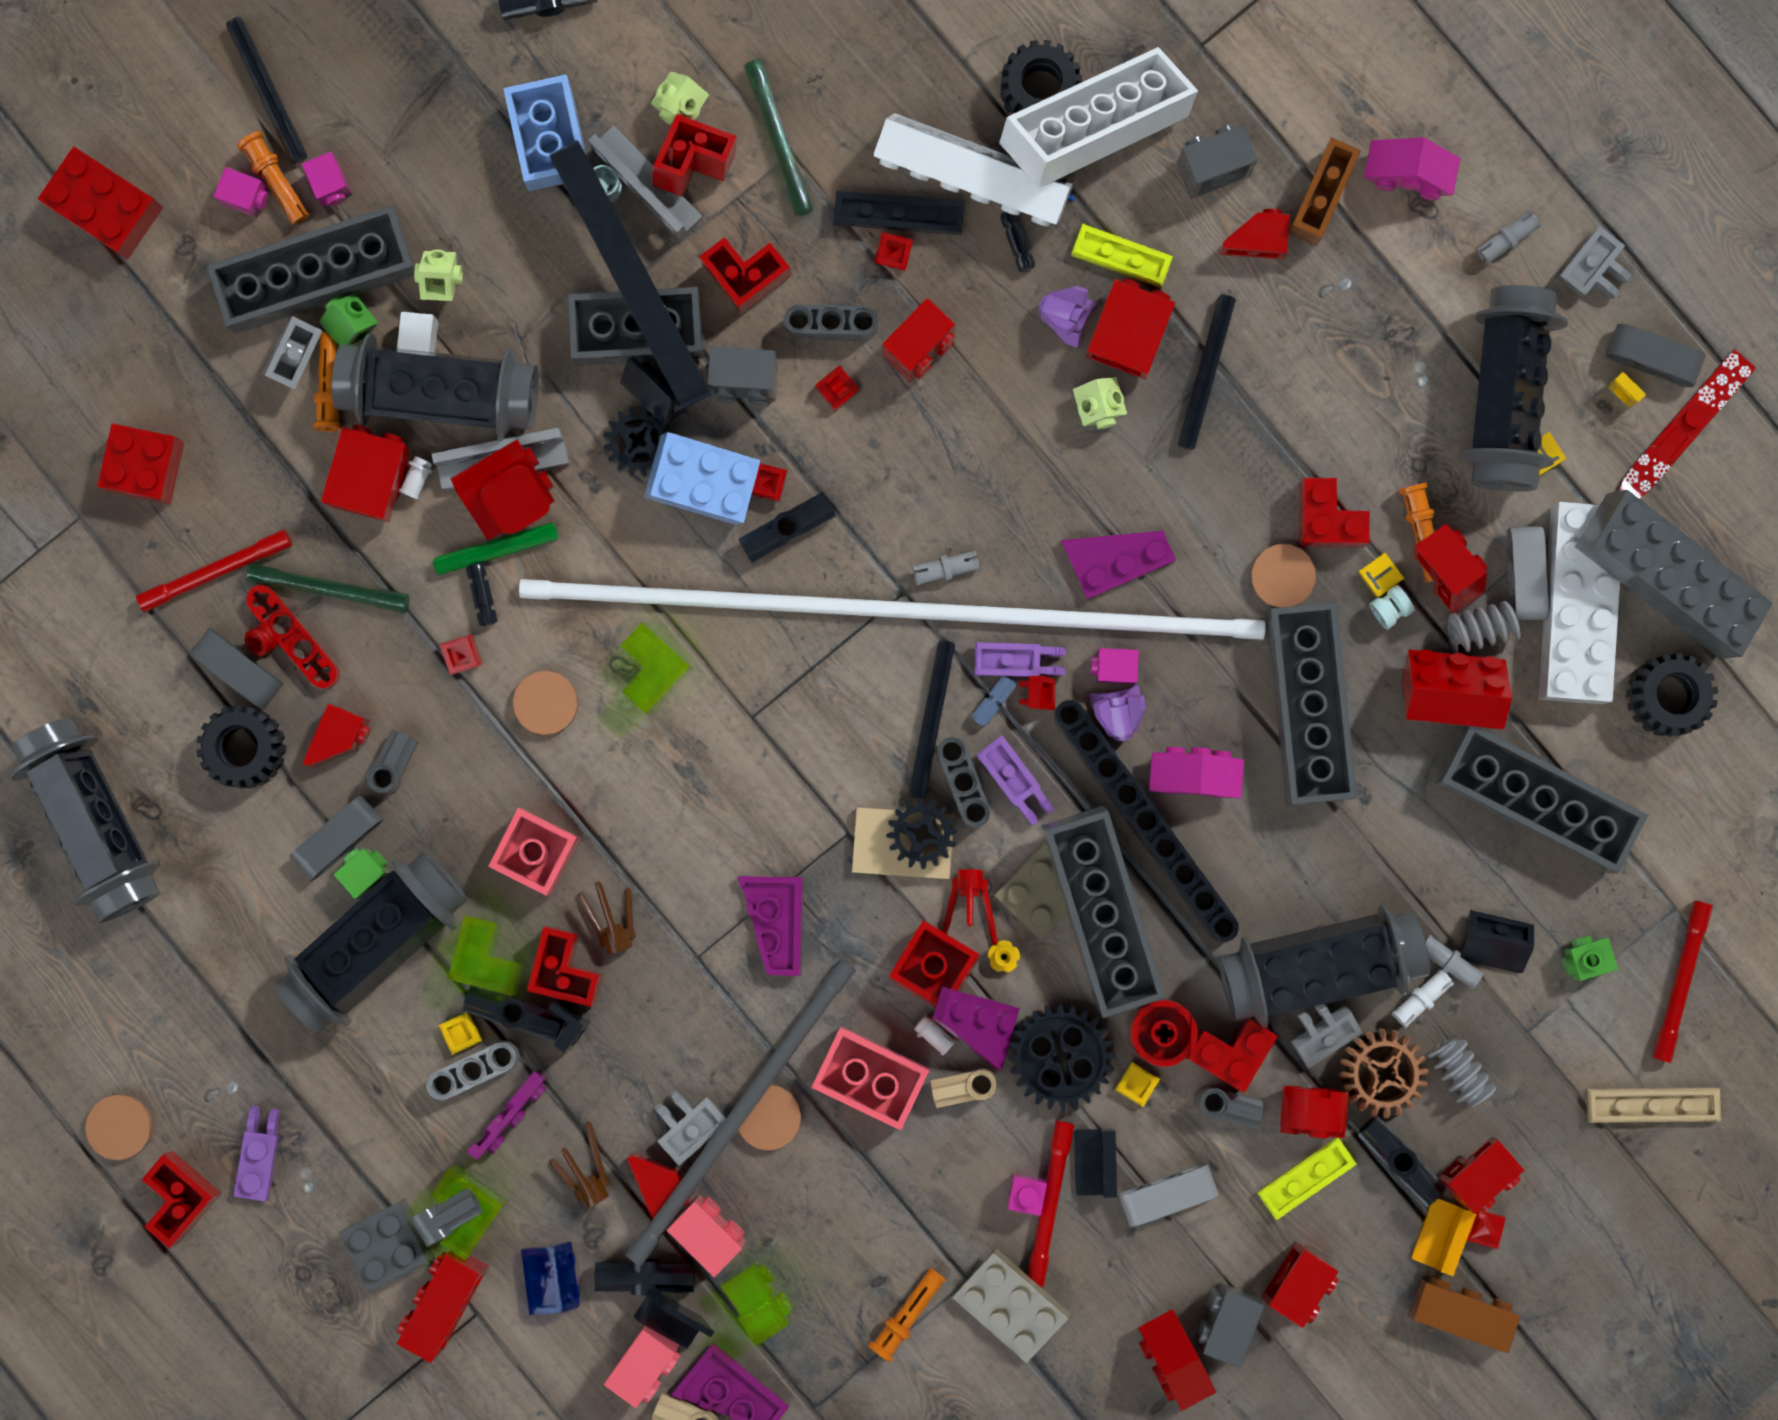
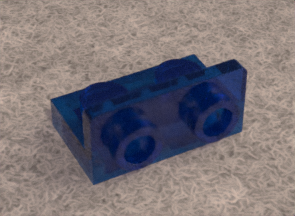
(550, 1278)

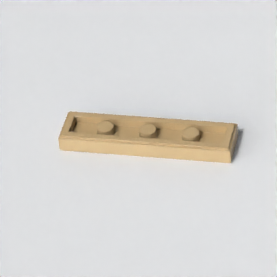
(1653, 1105)

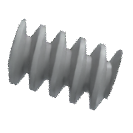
(1482, 625)
(1462, 1072)

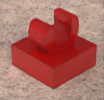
(837, 388)
(1040, 693)

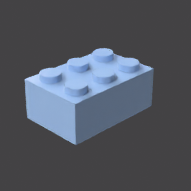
(542, 123)
(702, 478)

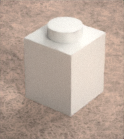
(417, 332)

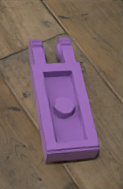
(1015, 660)
(1013, 777)
(257, 1157)

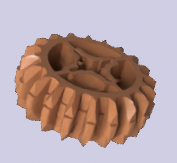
(1392, 1060)

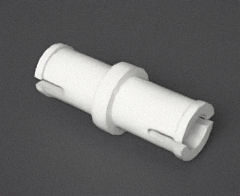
(1422, 998)

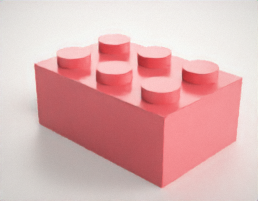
(870, 1078)

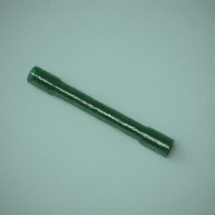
(762, 89)
(276, 578)

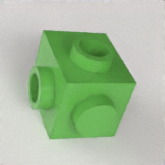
(347, 320)
(362, 871)
(1588, 958)

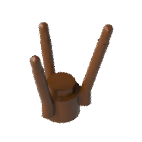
(616, 936)
(588, 1188)

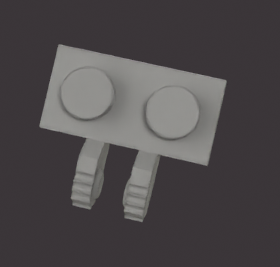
(1592, 261)
(1325, 1036)
(690, 1131)

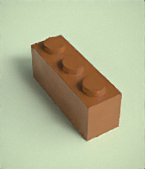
(1324, 191)
(1464, 1314)

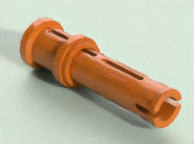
(267, 167)
(326, 415)
(1418, 514)
(900, 1332)

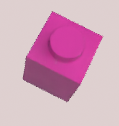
(327, 179)
(241, 192)
(1115, 666)
(1026, 1194)

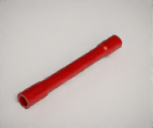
(166, 592)
(1696, 929)
(1059, 1149)

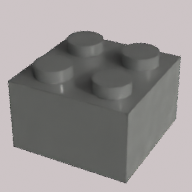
(1216, 160)
(742, 374)
(385, 1245)
(1228, 1324)

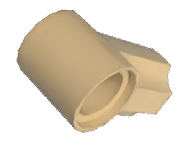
(959, 1088)
(675, 1409)

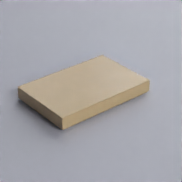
(872, 846)

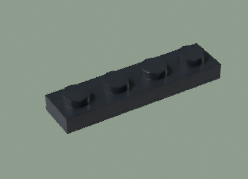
(898, 212)

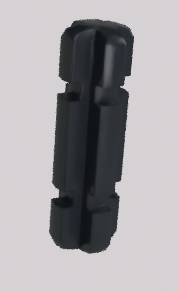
(1018, 241)
(481, 594)

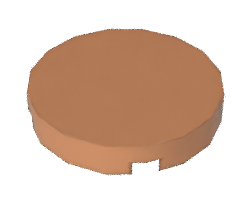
(1283, 576)
(545, 702)
(772, 1120)
(119, 1127)

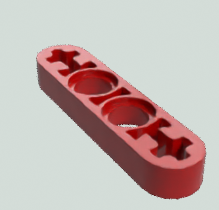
(290, 639)

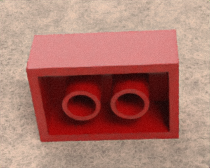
(100, 202)
(1456, 689)
(440, 1305)

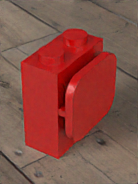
(1130, 328)
(366, 473)
(505, 490)

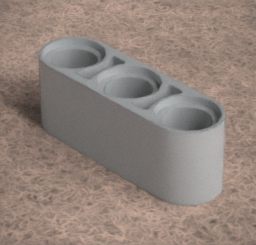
(1527, 572)
(457, 1071)
(1168, 1195)

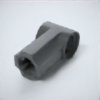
(394, 759)
(1231, 1107)
(441, 1219)

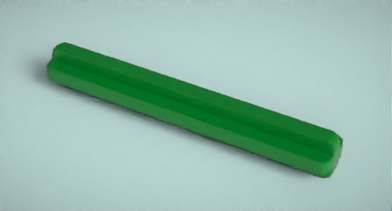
(495, 548)

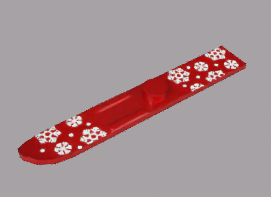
(1687, 424)

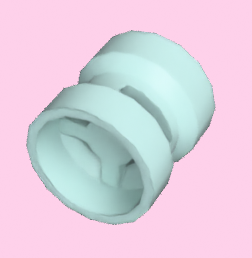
(609, 177)
(1391, 607)

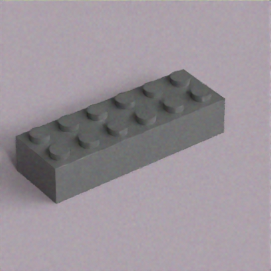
(312, 269)
(1674, 574)
(1311, 704)
(1541, 799)
(1103, 911)

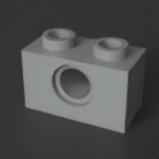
(292, 352)

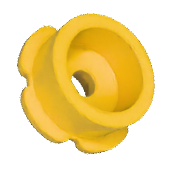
(995, 953)

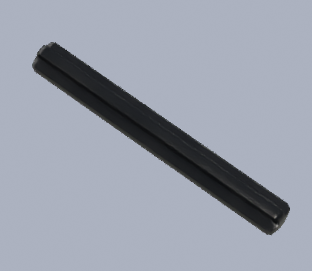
(266, 90)
(1206, 372)
(931, 719)

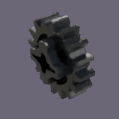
(626, 433)
(901, 826)

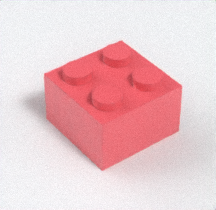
(534, 852)
(708, 1234)
(641, 1365)

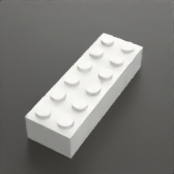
(1098, 117)
(970, 168)
(1581, 617)

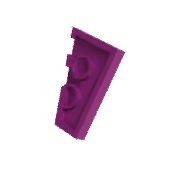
(1116, 559)
(777, 920)
(978, 1022)
(512, 1115)
(729, 1388)

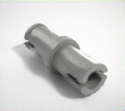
(1508, 237)
(946, 567)
(1452, 962)

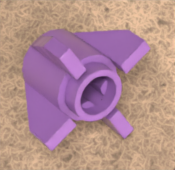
(1067, 312)
(1119, 711)

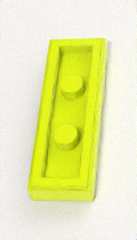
(1121, 255)
(1306, 1178)

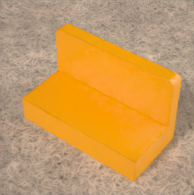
(1443, 1236)

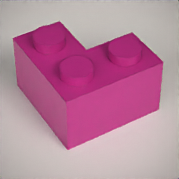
(1412, 165)
(1196, 773)

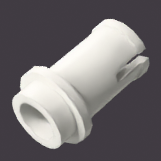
(416, 477)
(934, 1034)

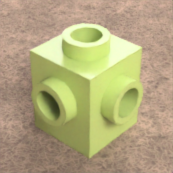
(679, 96)
(438, 275)
(1100, 402)

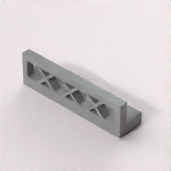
(637, 175)
(547, 446)

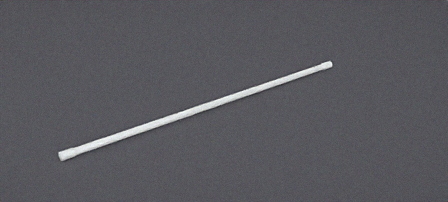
(1236, 628)

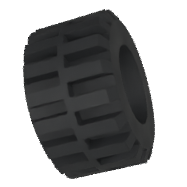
(1033, 59)
(1698, 690)
(216, 737)

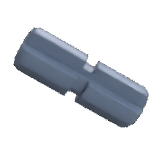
(997, 696)

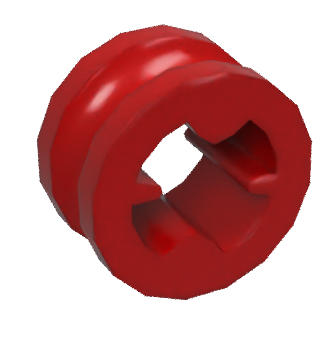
(260, 640)

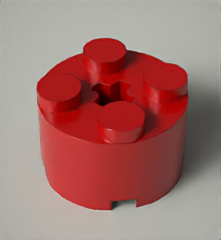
(1176, 1045)
(1314, 1111)

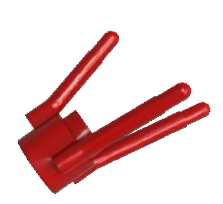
(970, 884)

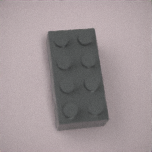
(608, 334)

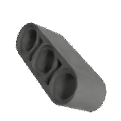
(817, 313)
(1655, 355)
(236, 668)
(954, 768)
(336, 838)

